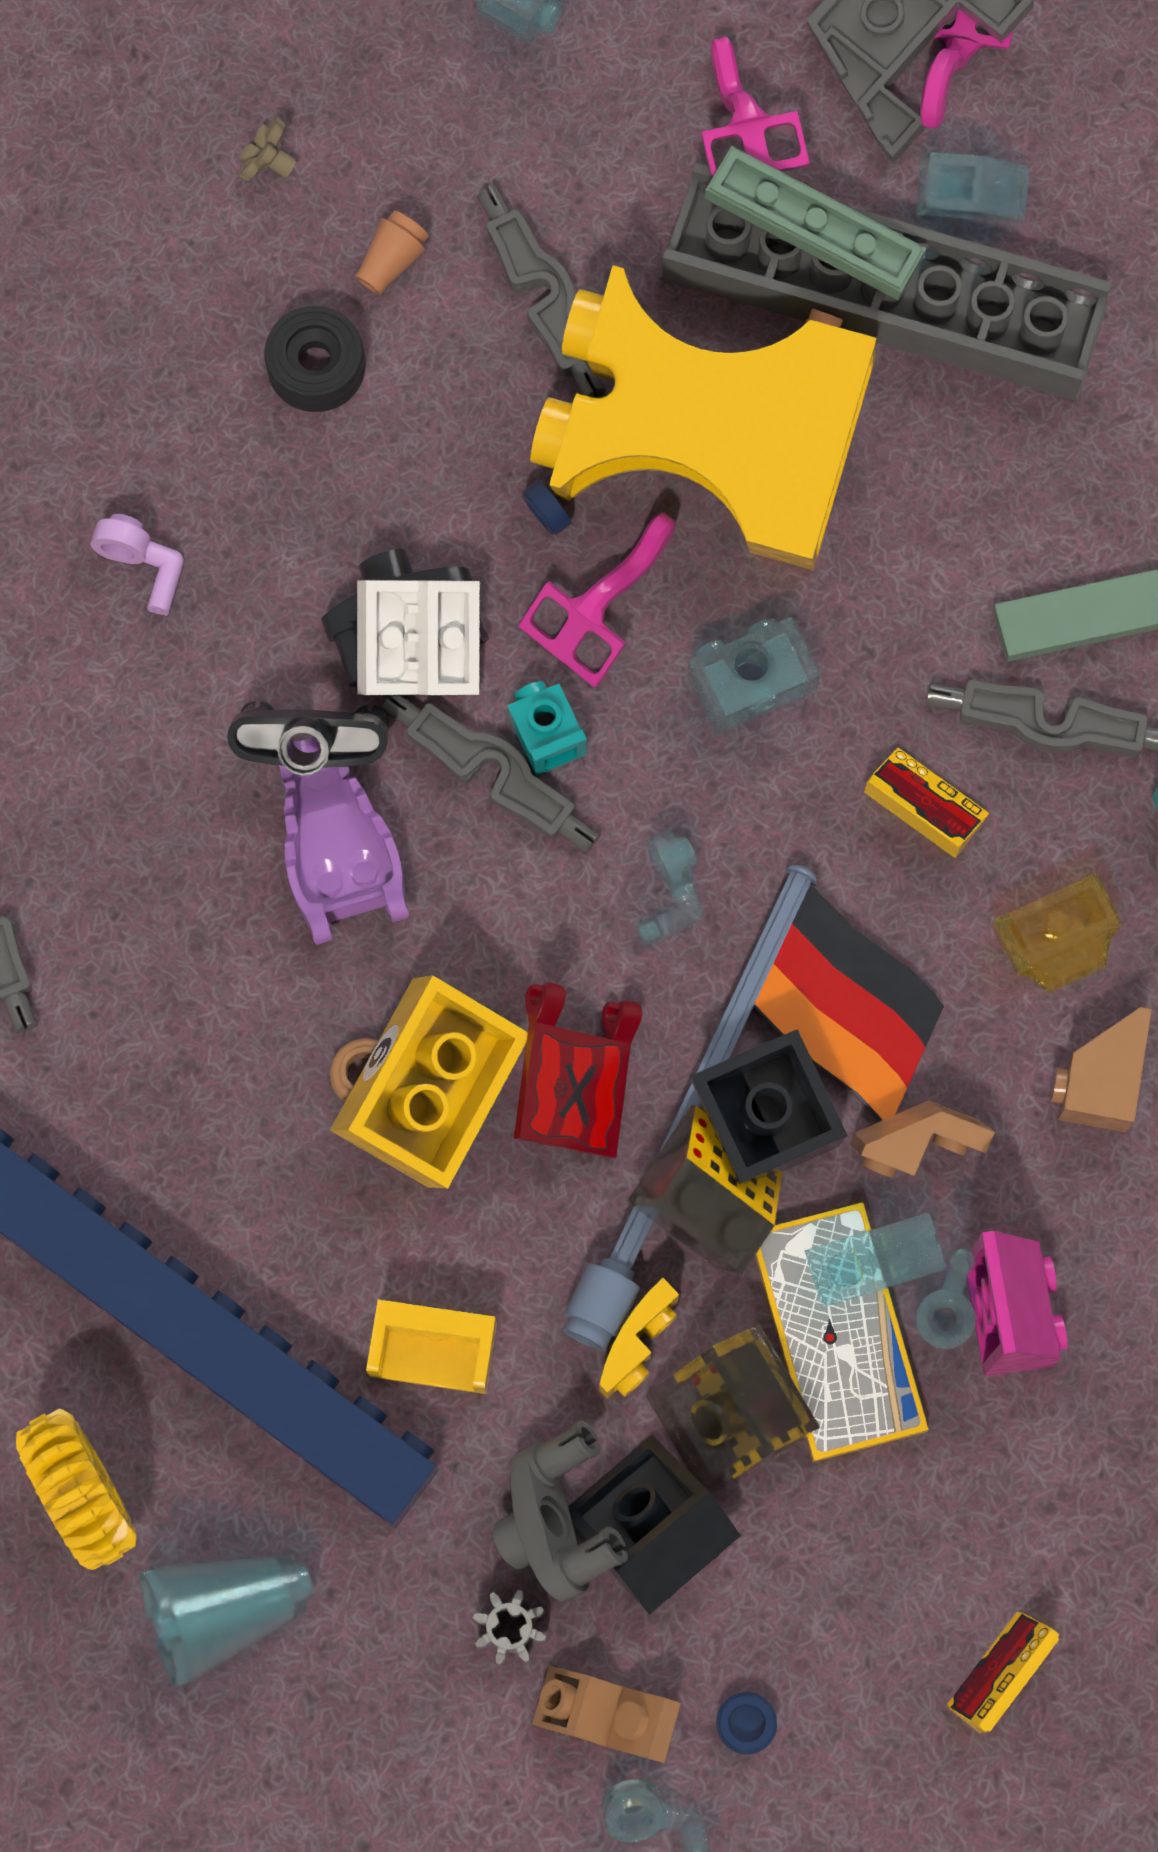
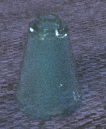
(219, 1609)

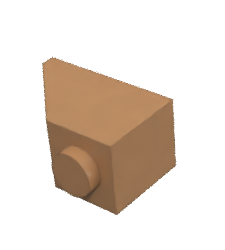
(1105, 1076)

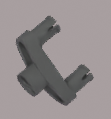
(541, 1526)

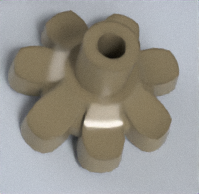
(266, 152)

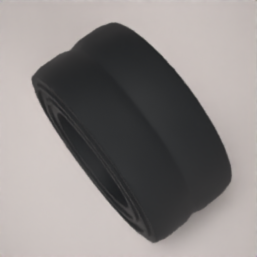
(308, 329)

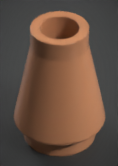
(391, 251)

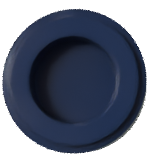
(546, 508)
(746, 1723)

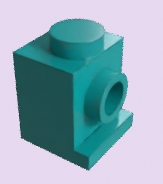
(546, 745)

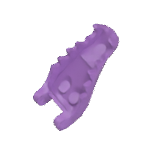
(338, 849)

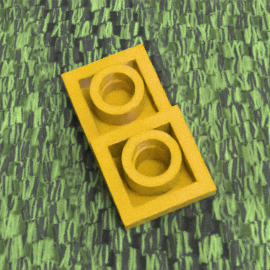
(628, 1355)

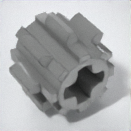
(526, 1631)

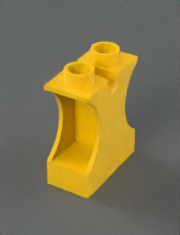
(747, 426)

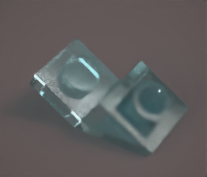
(875, 1259)

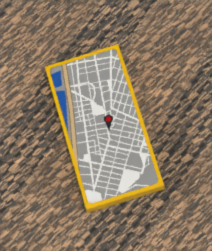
(843, 1355)

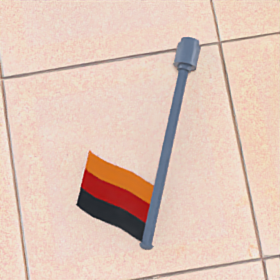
(857, 1016)

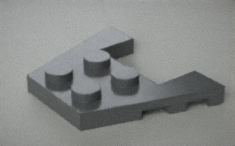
(878, 39)

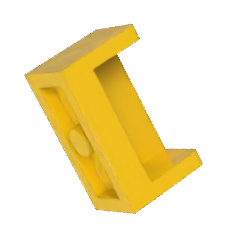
(431, 1346)

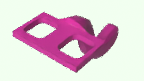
(961, 44)
(748, 118)
(588, 611)

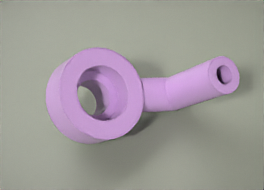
(125, 541)

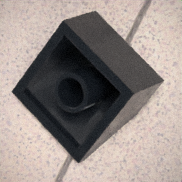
(769, 1108)
(664, 1518)

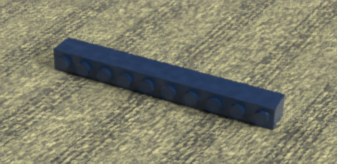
(210, 1339)

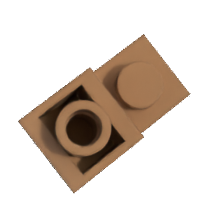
(903, 1138)
(606, 1714)

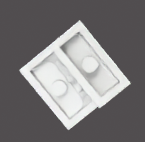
(418, 637)

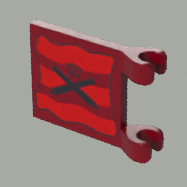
(574, 1079)

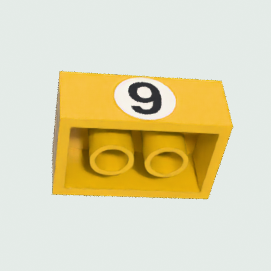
(430, 1082)

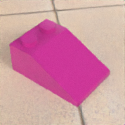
(1013, 1305)

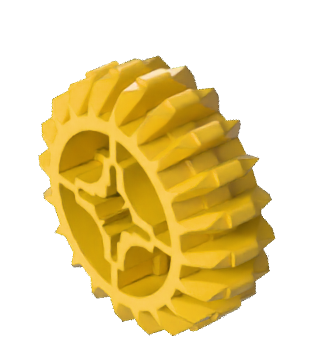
(75, 1489)

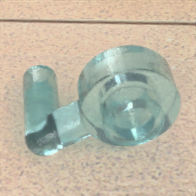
(673, 862)
(949, 1296)
(637, 1812)

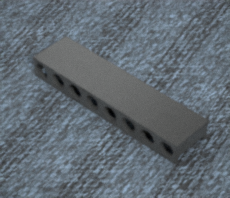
(947, 312)

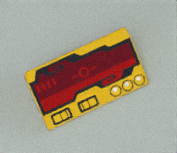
(925, 802)
(1003, 1672)

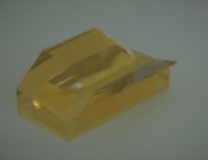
(1060, 934)

